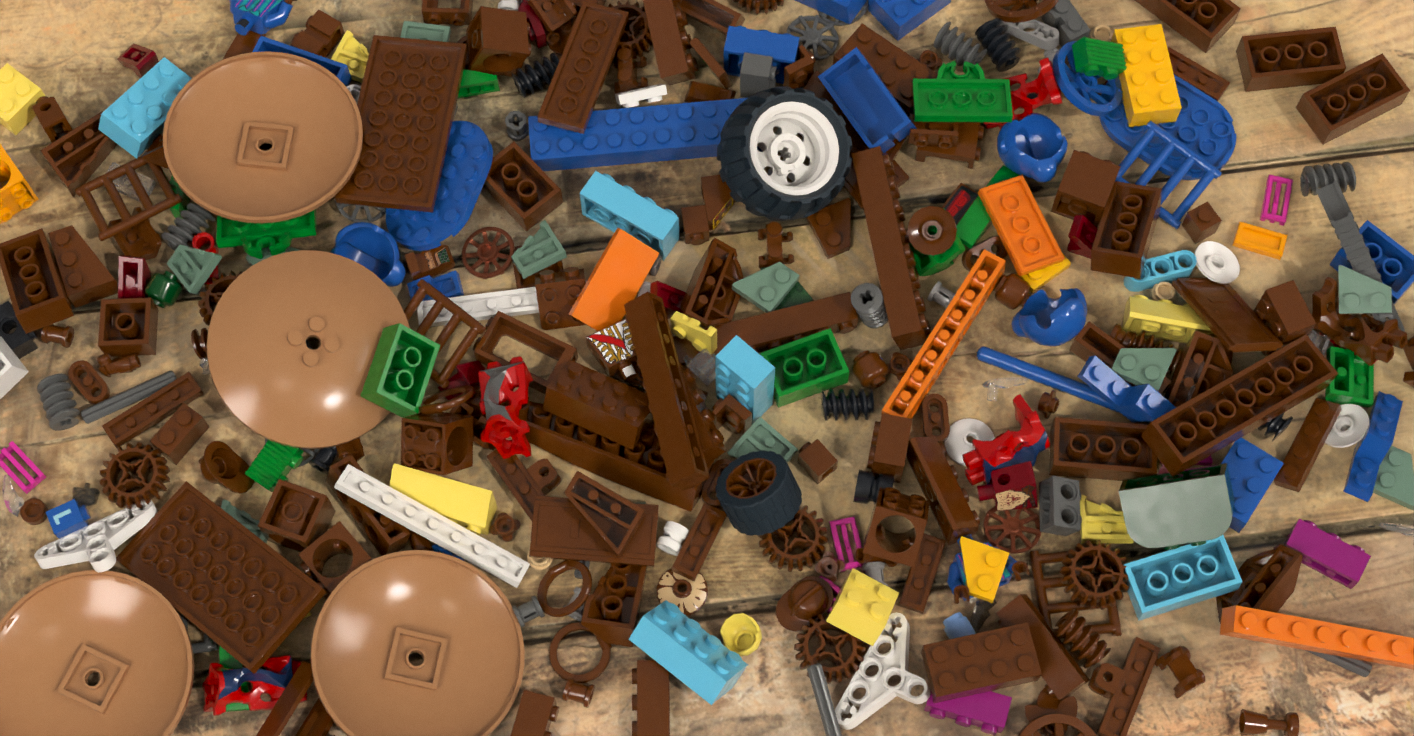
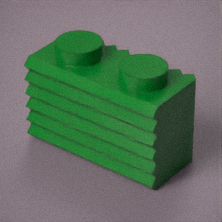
(1099, 58)
(274, 463)

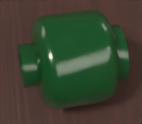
(163, 289)

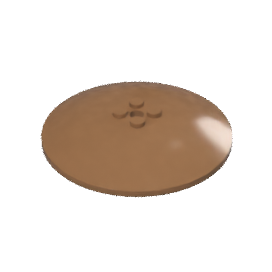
(256, 100)
(262, 354)
(425, 607)
(85, 627)

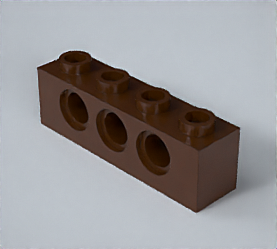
(382, 531)

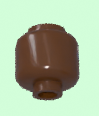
(1012, 291)
(870, 369)

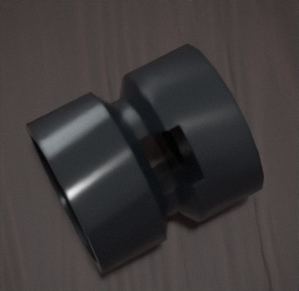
(868, 486)

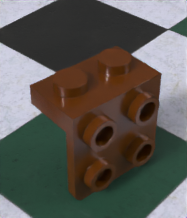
(557, 296)

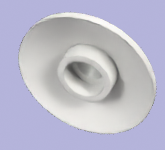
(1217, 262)
(1351, 418)
(957, 443)

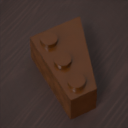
(79, 153)

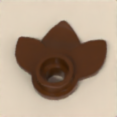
(1048, 705)

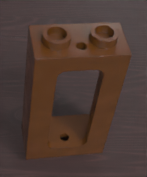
(454, 16)
(505, 325)
(318, 720)

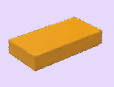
(1259, 240)

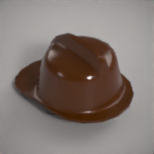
(225, 467)
(804, 601)

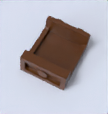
(966, 146)

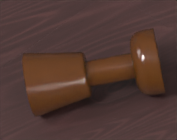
(1257, 723)

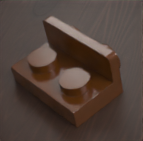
(734, 413)

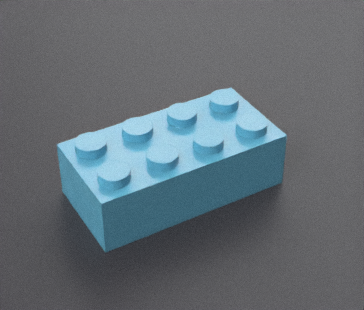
(142, 110)
(622, 208)
(745, 377)
(1181, 577)
(688, 651)

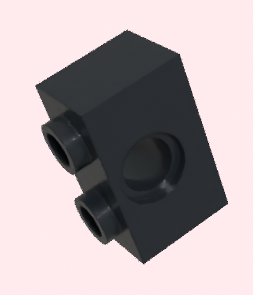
(18, 340)

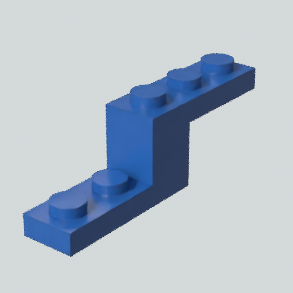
(1133, 402)
(1373, 446)

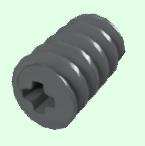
(957, 47)
(1321, 176)
(187, 226)
(869, 305)
(58, 402)

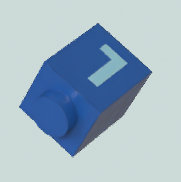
(68, 518)

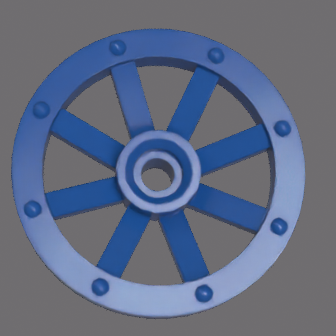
(1084, 87)

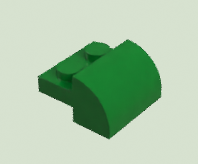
(932, 264)
(1354, 379)

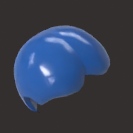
(1032, 147)
(372, 249)
(1051, 320)

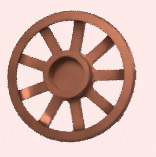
(488, 253)
(1012, 529)

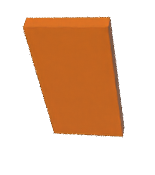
(1021, 225)
(614, 281)

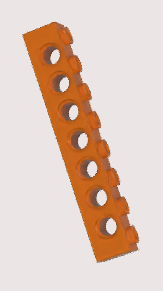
(946, 336)

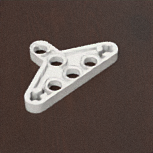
(97, 540)
(877, 688)

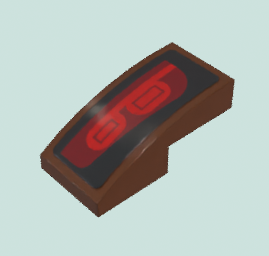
(960, 201)

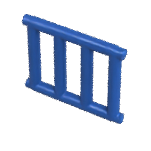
(1191, 159)

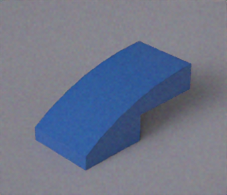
(447, 284)

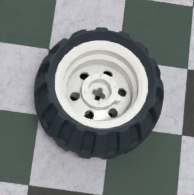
(823, 143)

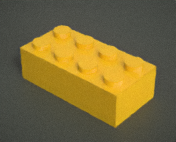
(1149, 77)

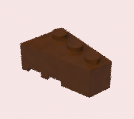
(80, 269)
(606, 511)

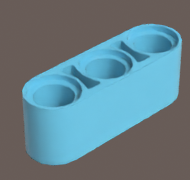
(1169, 264)

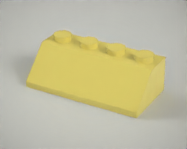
(1162, 319)
(457, 501)

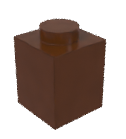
(1201, 222)
(695, 224)
(817, 460)

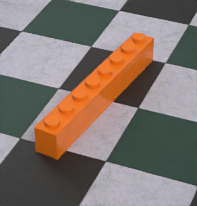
(1317, 636)

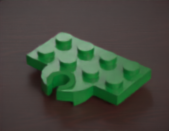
(961, 96)
(262, 235)

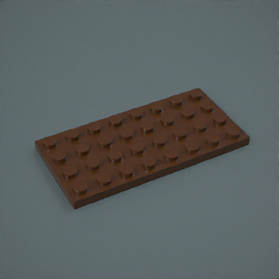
(406, 122)
(221, 576)

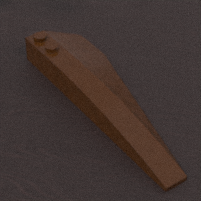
(636, 468)

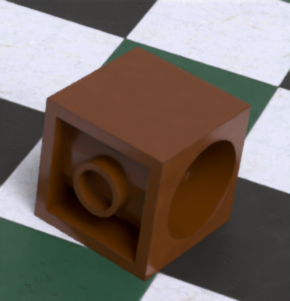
(498, 41)
(1085, 187)
(437, 442)
(295, 516)
(331, 543)
(896, 546)

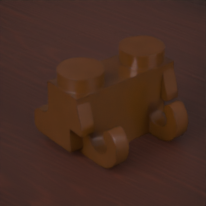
(627, 71)
(774, 245)
(1183, 669)

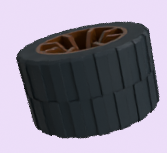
(758, 493)

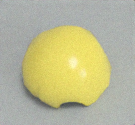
(741, 634)

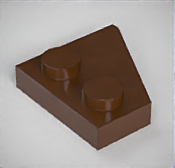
(832, 227)

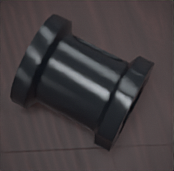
(324, 459)

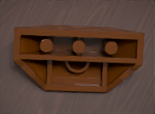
(710, 288)
(1198, 369)
(1266, 581)

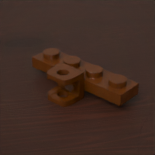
(525, 482)
(1123, 687)

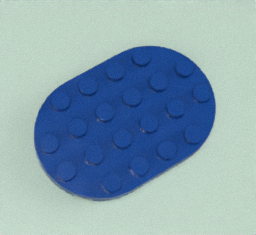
(1200, 126)
(461, 181)

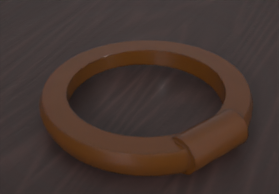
(427, 408)
(551, 575)
(583, 678)

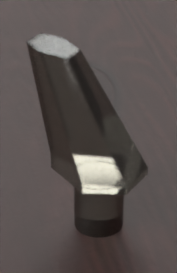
(980, 613)

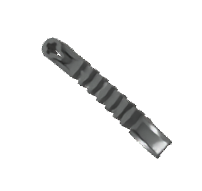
(1351, 239)

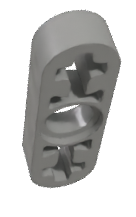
(1042, 36)

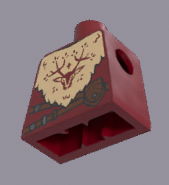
(1011, 487)

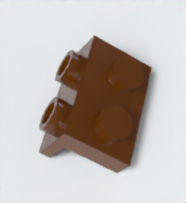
(553, 12)
(798, 73)
(934, 134)
(138, 240)

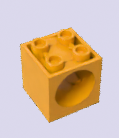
(16, 193)

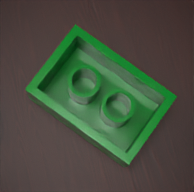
(806, 367)
(400, 370)

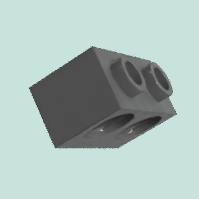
(1059, 506)

